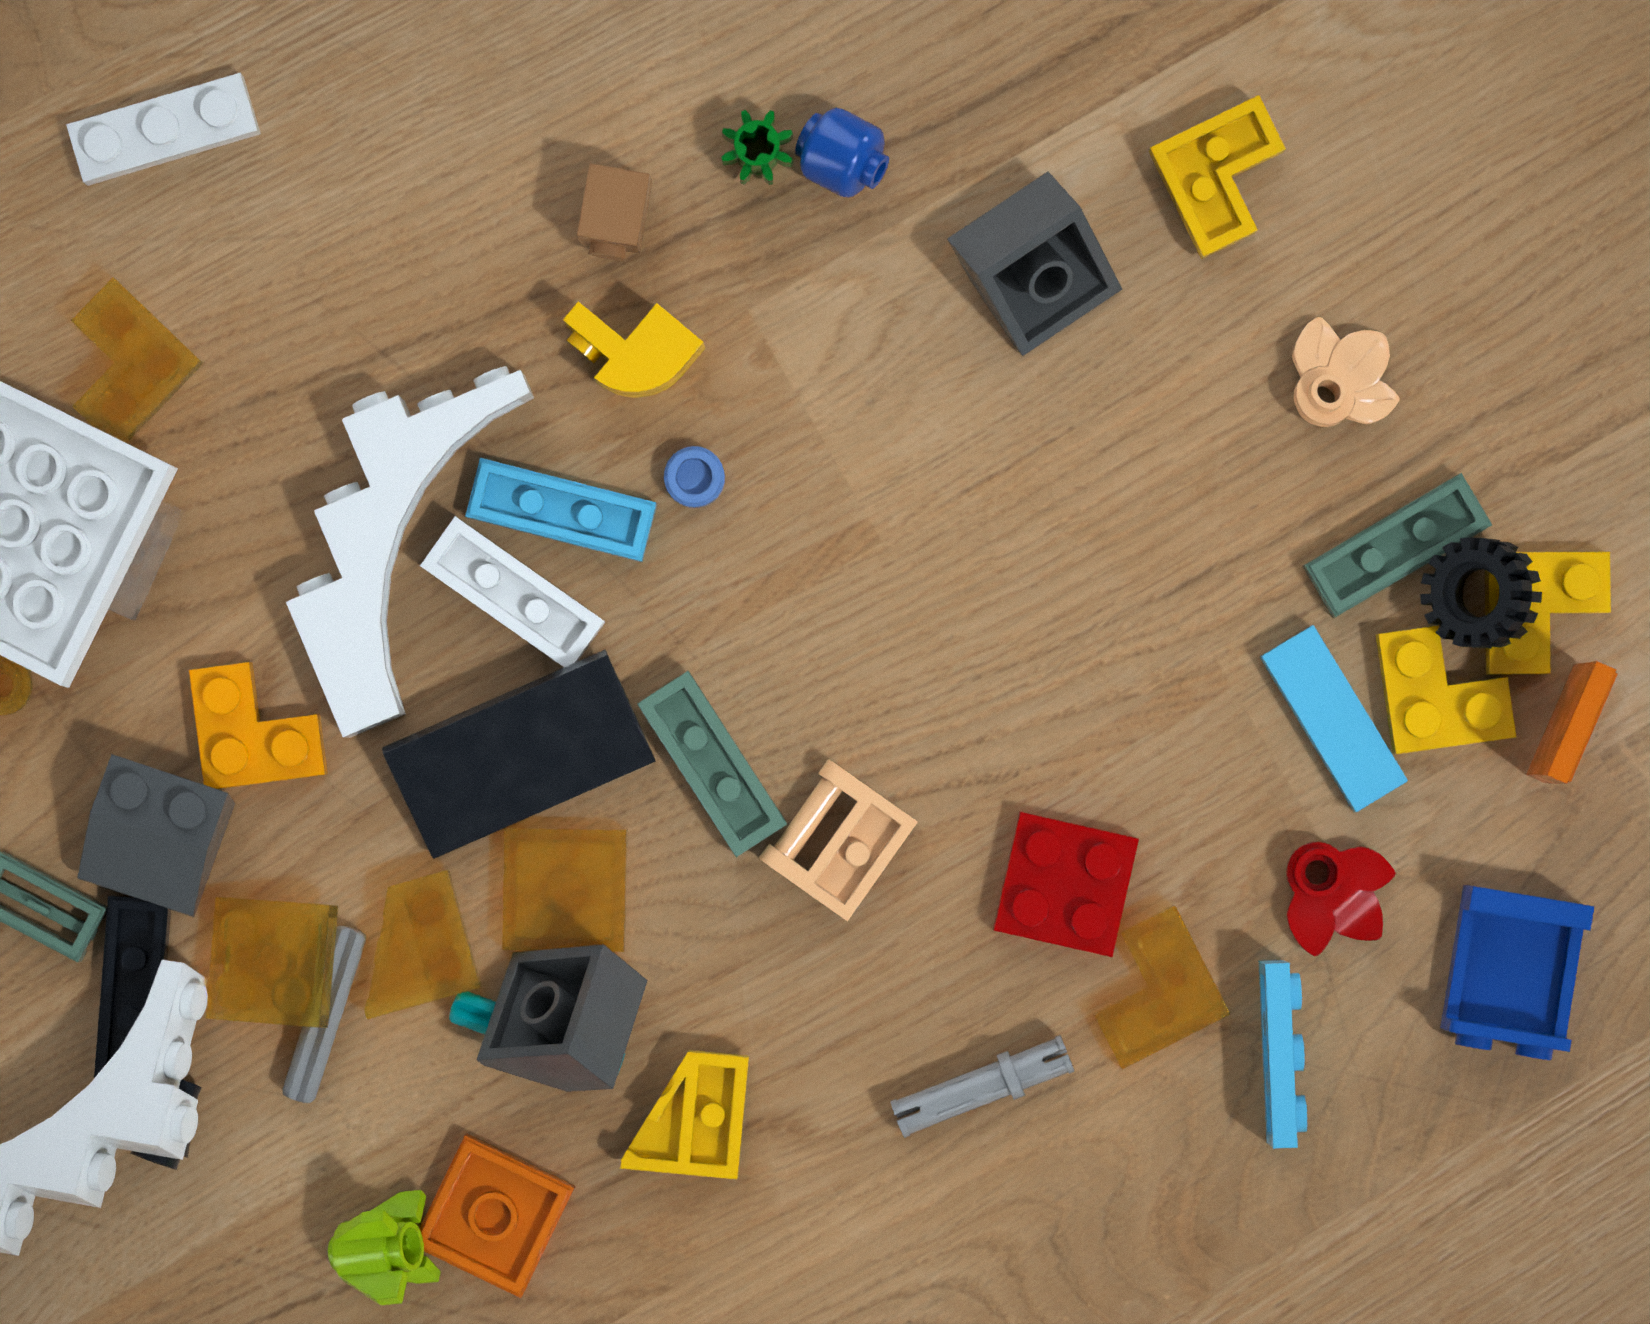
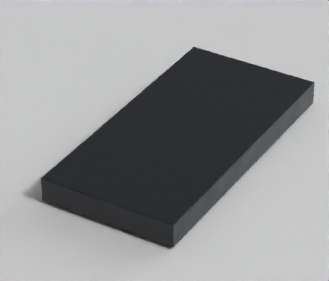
(518, 754)

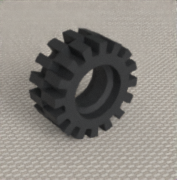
(1514, 593)

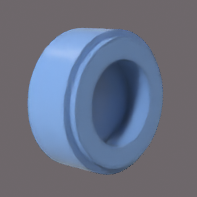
(694, 477)

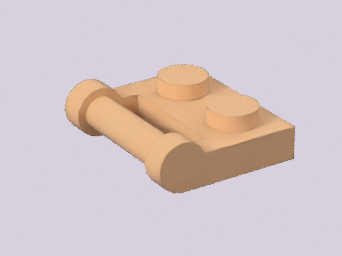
(853, 854)

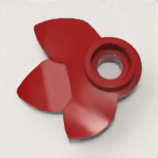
(1341, 901)

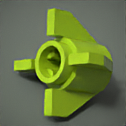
(384, 1249)

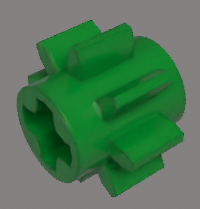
(750, 131)

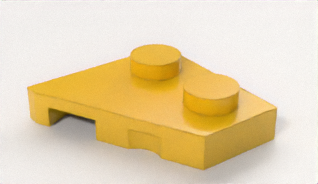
(695, 1120)

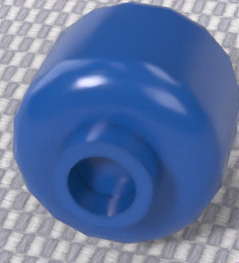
(842, 152)

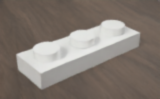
(163, 129)
(512, 593)

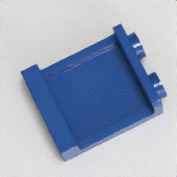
(1514, 971)

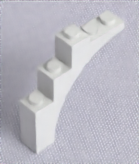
(401, 455)
(126, 1107)

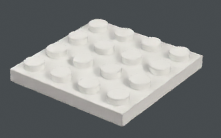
(67, 530)

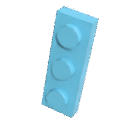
(1281, 1053)

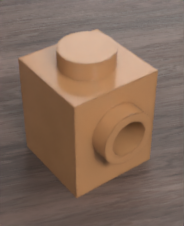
(614, 211)

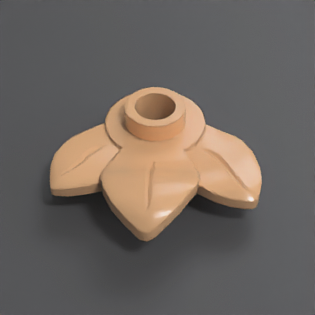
(1345, 367)

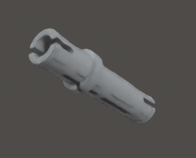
(982, 1086)

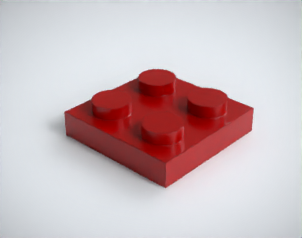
(1065, 884)

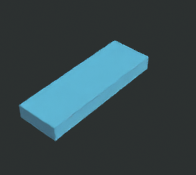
(561, 510)
(1333, 718)

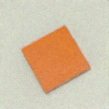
(1572, 723)
(494, 1215)

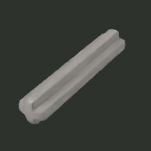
(316, 1043)

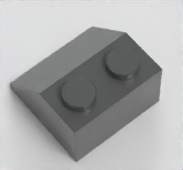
(1035, 262)
(154, 835)
(564, 1017)

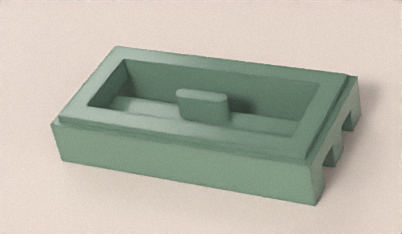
(85, 930)

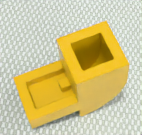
(646, 361)

